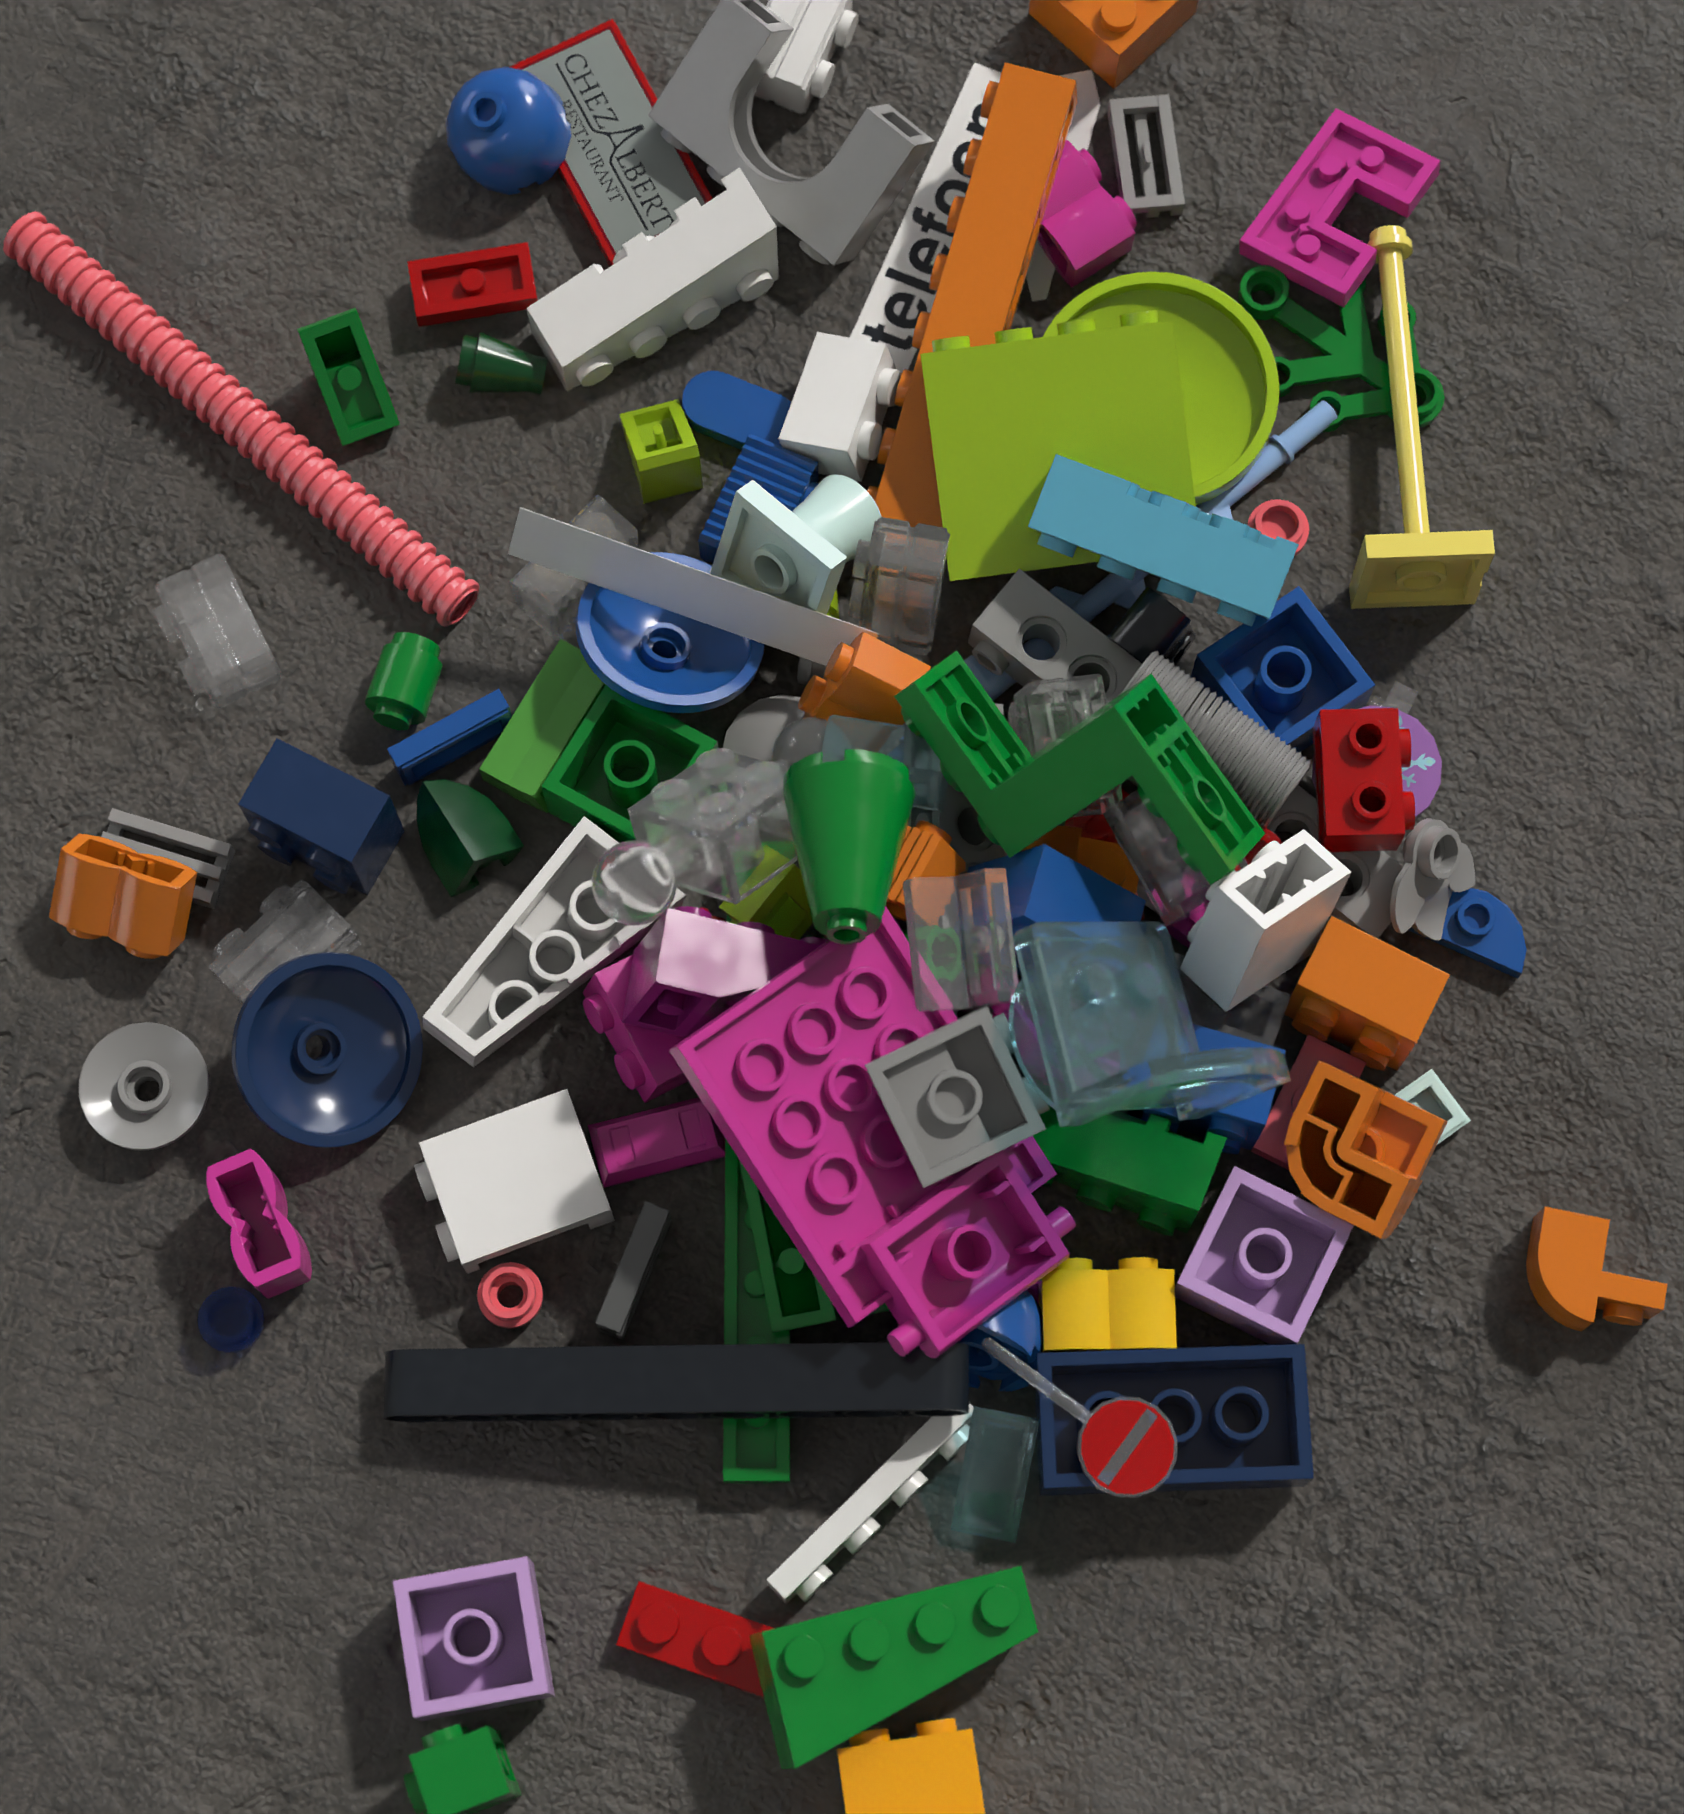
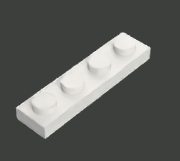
(854, 1521)

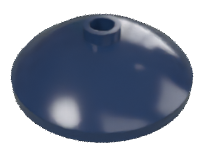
(366, 1056)

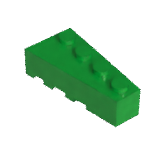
(868, 1662)

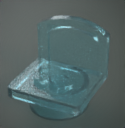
(1111, 1030)

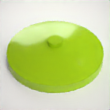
(1222, 361)

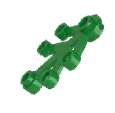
(1346, 354)

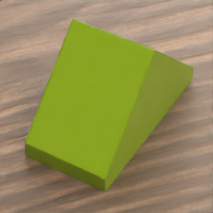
(662, 450)

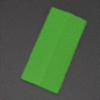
(542, 726)

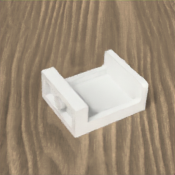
(512, 1180)

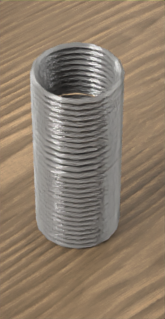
(1250, 758)

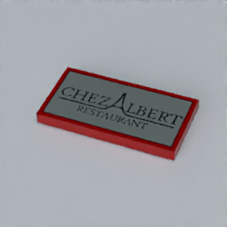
(616, 159)

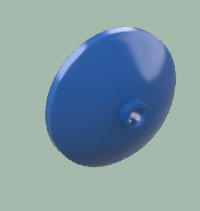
(626, 635)

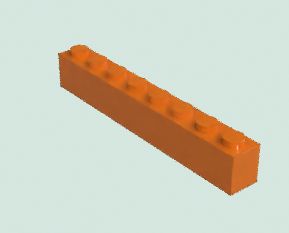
(985, 263)

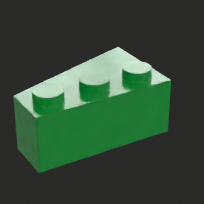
(1132, 1166)

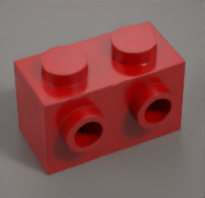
(1360, 779)

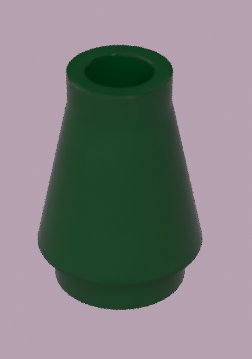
(498, 367)

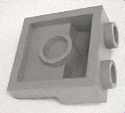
(957, 1095)

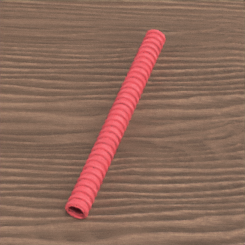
(243, 421)

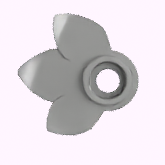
(1432, 870)

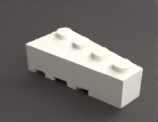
(659, 286)
(535, 953)

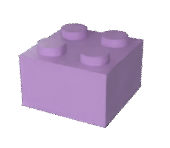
(1262, 1259)
(473, 1638)

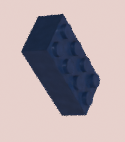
(1232, 1408)

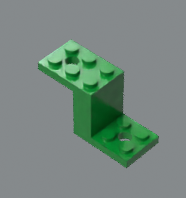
(1030, 794)

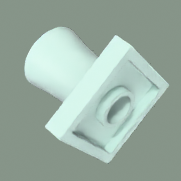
(795, 551)

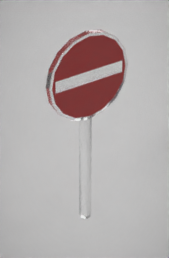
(1123, 1443)

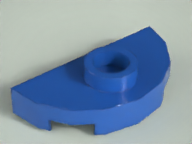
(1484, 931)

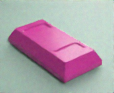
(655, 1142)

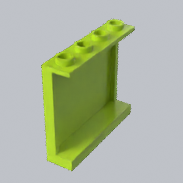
(1019, 402)

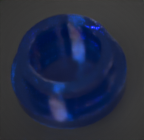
(231, 1319)

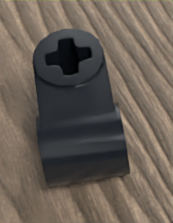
(1153, 626)

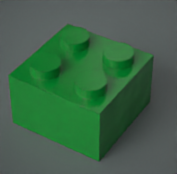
(618, 761)

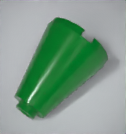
(848, 836)

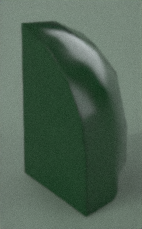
(462, 833)

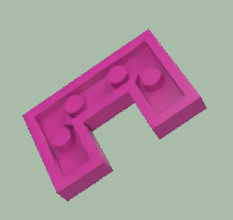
(1296, 222)

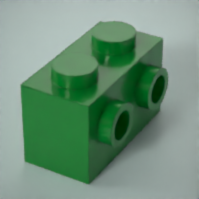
(461, 1772)

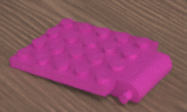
(816, 1140)

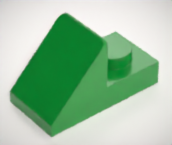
(348, 376)

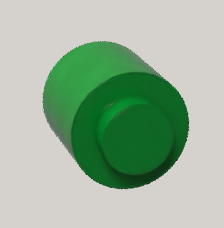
(404, 681)

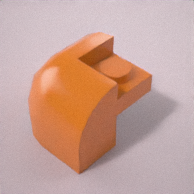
(1359, 1149)

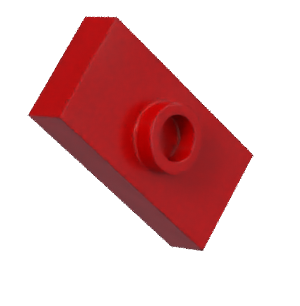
(472, 284)

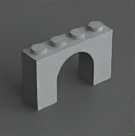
(709, 113)

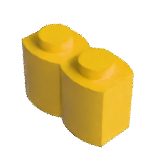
(1108, 1308)

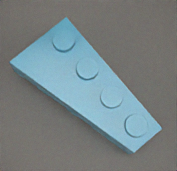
(1161, 538)

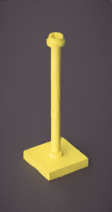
(1415, 564)

